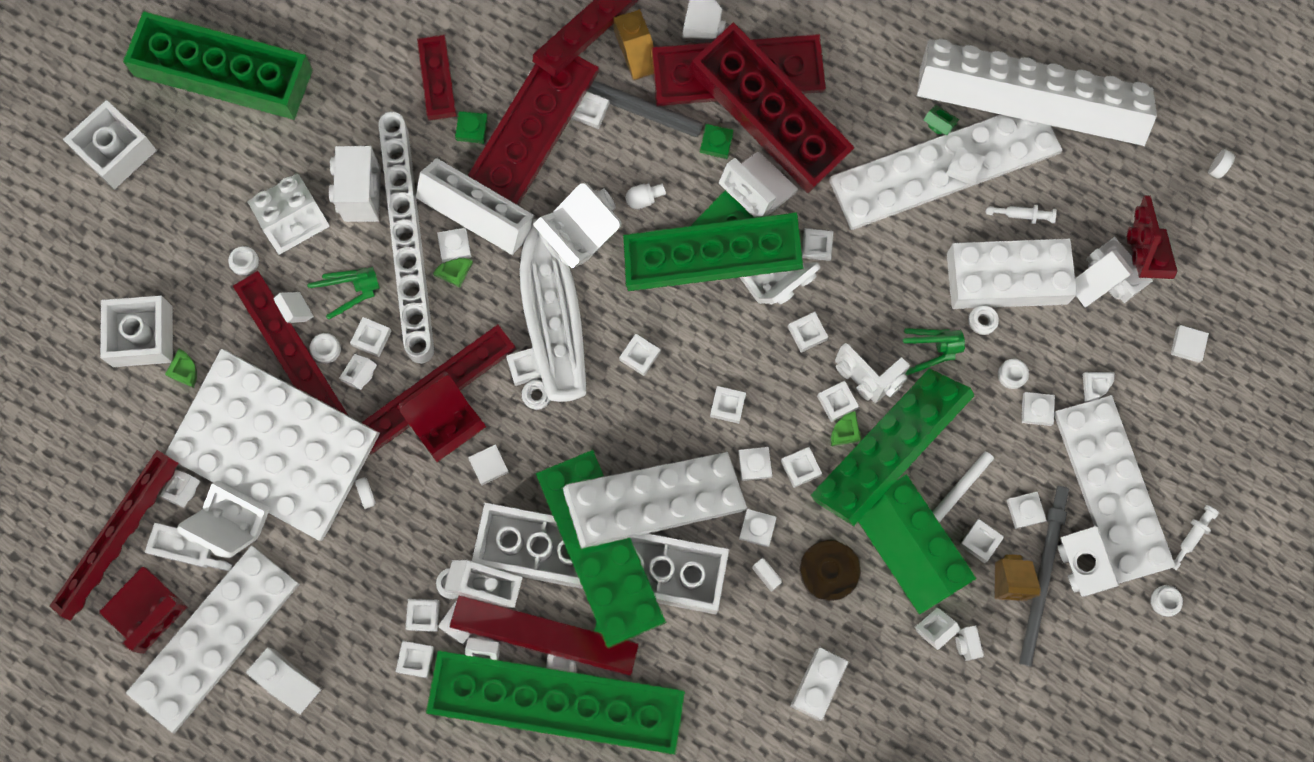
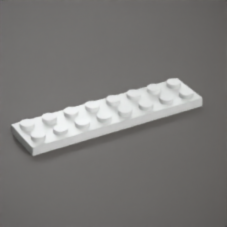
(920, 171)

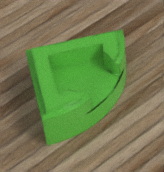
(454, 271)
(182, 369)
(846, 430)

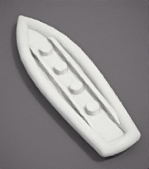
(552, 319)

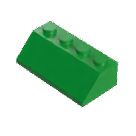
(915, 546)

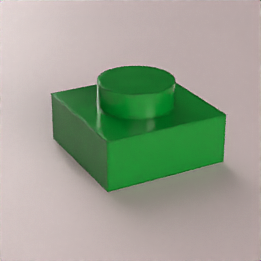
(940, 120)
(471, 127)
(716, 141)

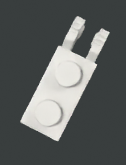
(170, 544)

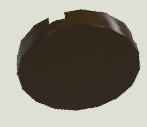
(825, 578)

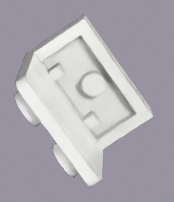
(578, 226)
(779, 286)
(869, 383)
(226, 521)

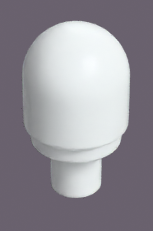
(643, 195)

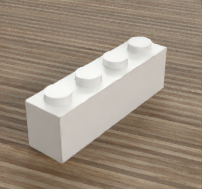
(474, 206)

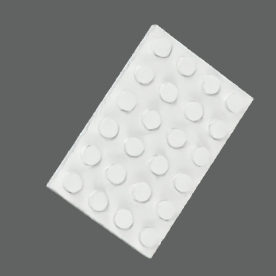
(272, 444)

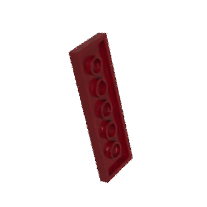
(795, 56)
(531, 128)

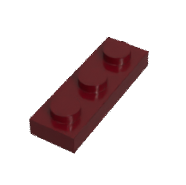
(436, 77)

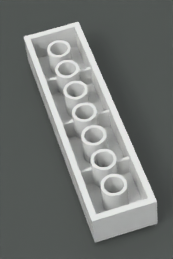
(1037, 91)
(532, 548)

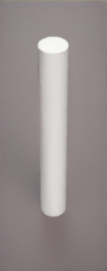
(962, 485)

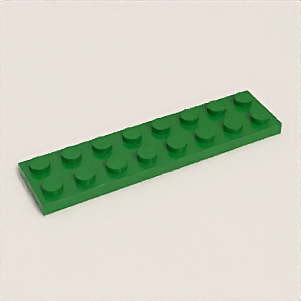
(556, 702)

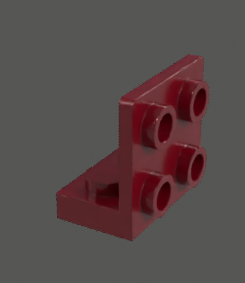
(1150, 245)
(142, 610)

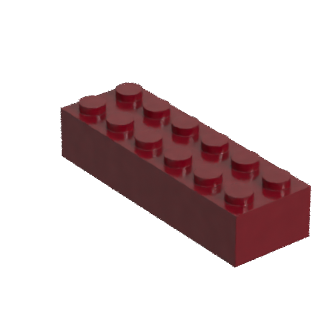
(770, 107)

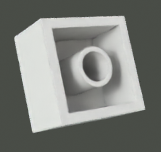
(110, 144)
(355, 183)
(136, 331)

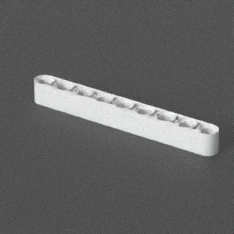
(410, 249)

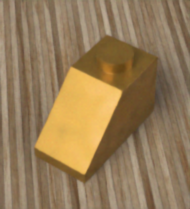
(635, 43)
(1015, 579)

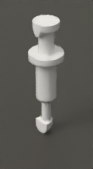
(1024, 213)
(1193, 537)

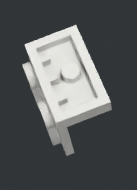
(757, 185)
(288, 213)

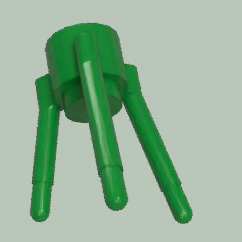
(363, 280)
(946, 341)

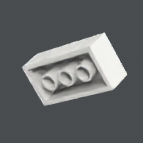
(1011, 273)

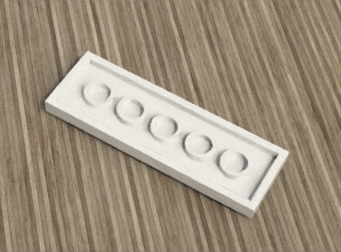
(1114, 489)
(653, 499)
(212, 639)

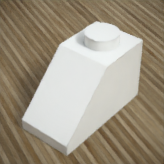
(703, 21)
(283, 680)

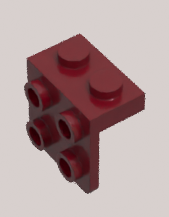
(441, 416)

